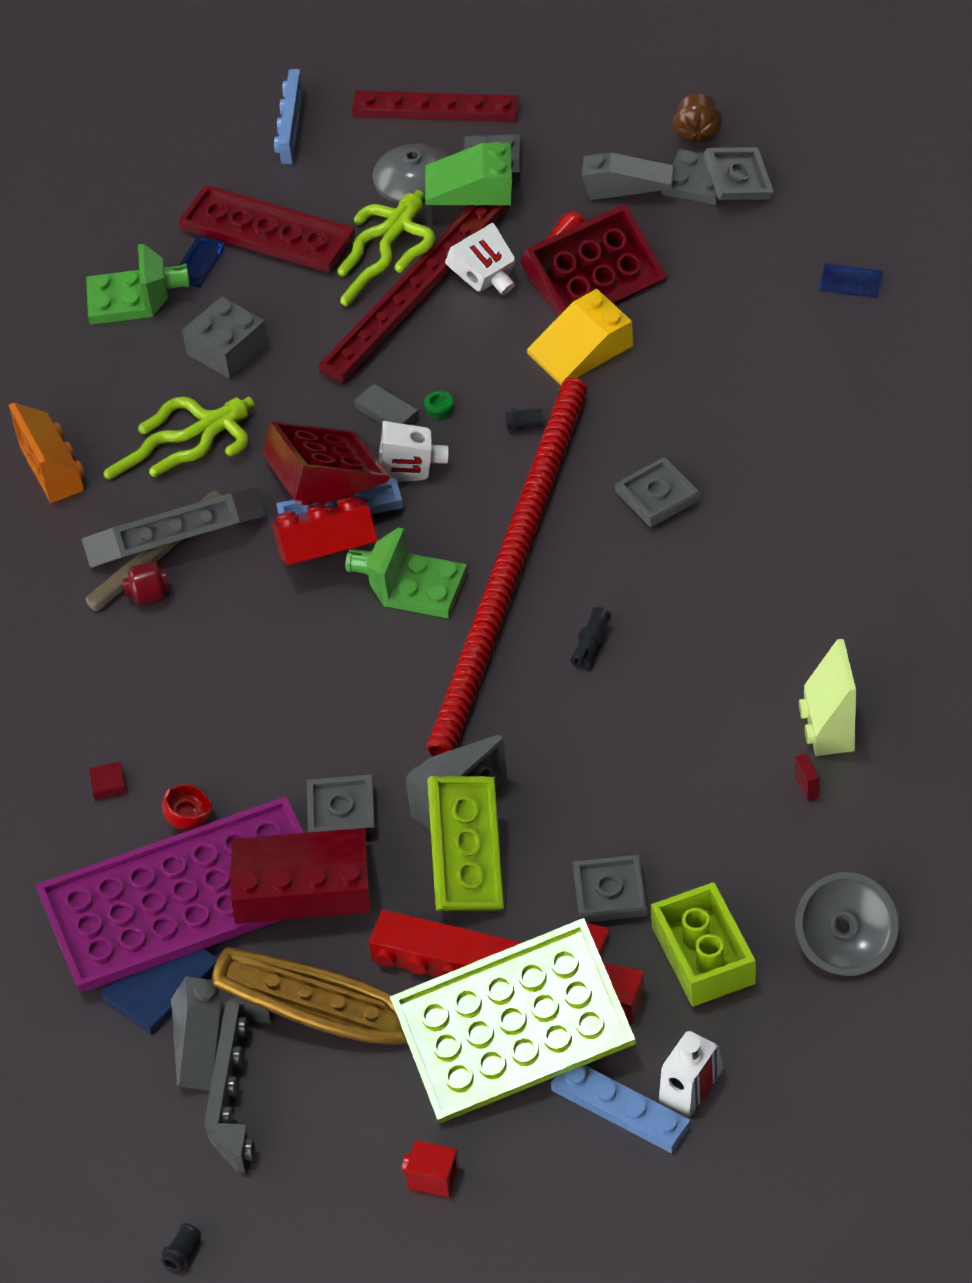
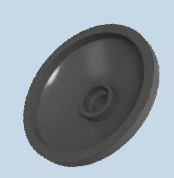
(403, 169)
(869, 918)

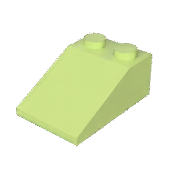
(830, 704)

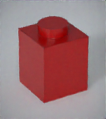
(431, 1168)

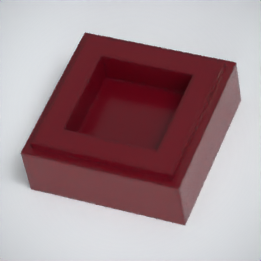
(807, 776)
(107, 780)

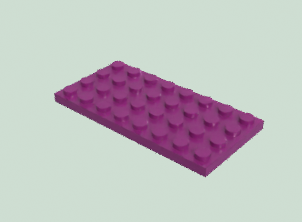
(155, 899)

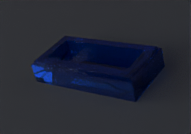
(201, 259)
(851, 280)

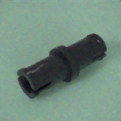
(590, 638)

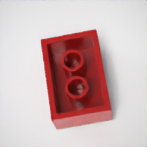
(323, 530)

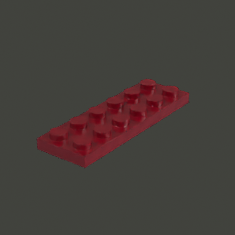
(267, 228)

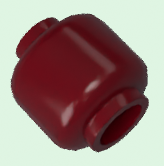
(146, 583)

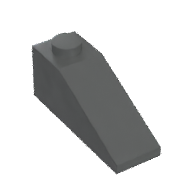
(623, 175)
(195, 1031)

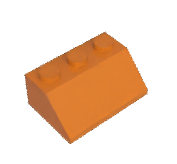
(47, 453)

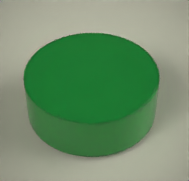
(439, 405)

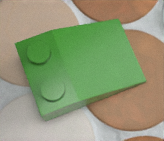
(471, 177)

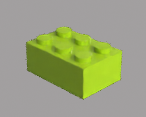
(703, 944)

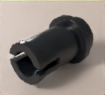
(524, 418)
(176, 1254)

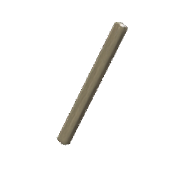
(114, 584)

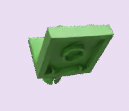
(135, 292)
(408, 579)

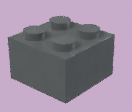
(225, 337)

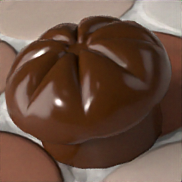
(697, 118)

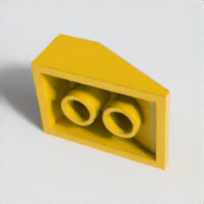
(582, 337)

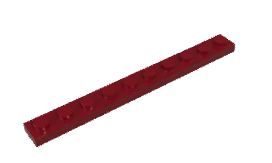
(404, 295)

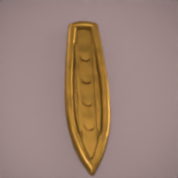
(310, 996)

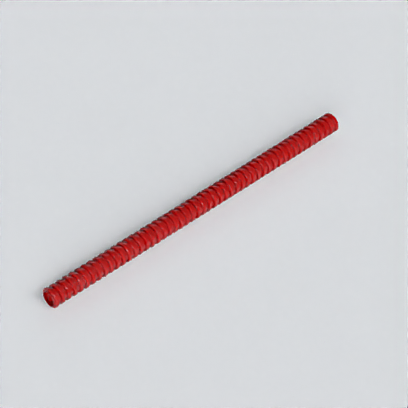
(507, 569)

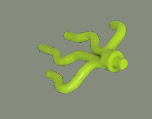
(397, 220)
(210, 425)

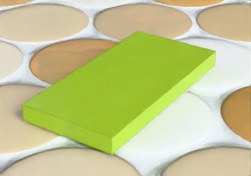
(465, 843)

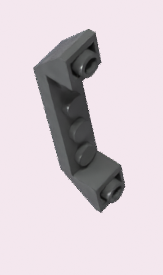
(173, 526)
(228, 1138)

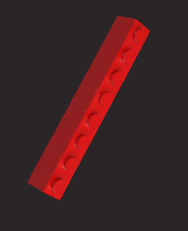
(441, 948)

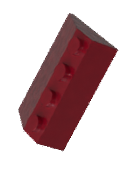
(597, 254)
(321, 462)
(299, 876)

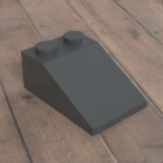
(476, 759)

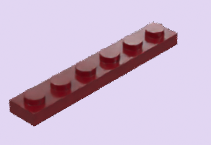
(435, 106)

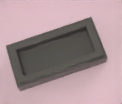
(385, 407)

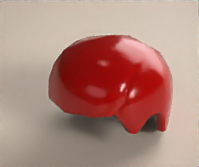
(186, 807)

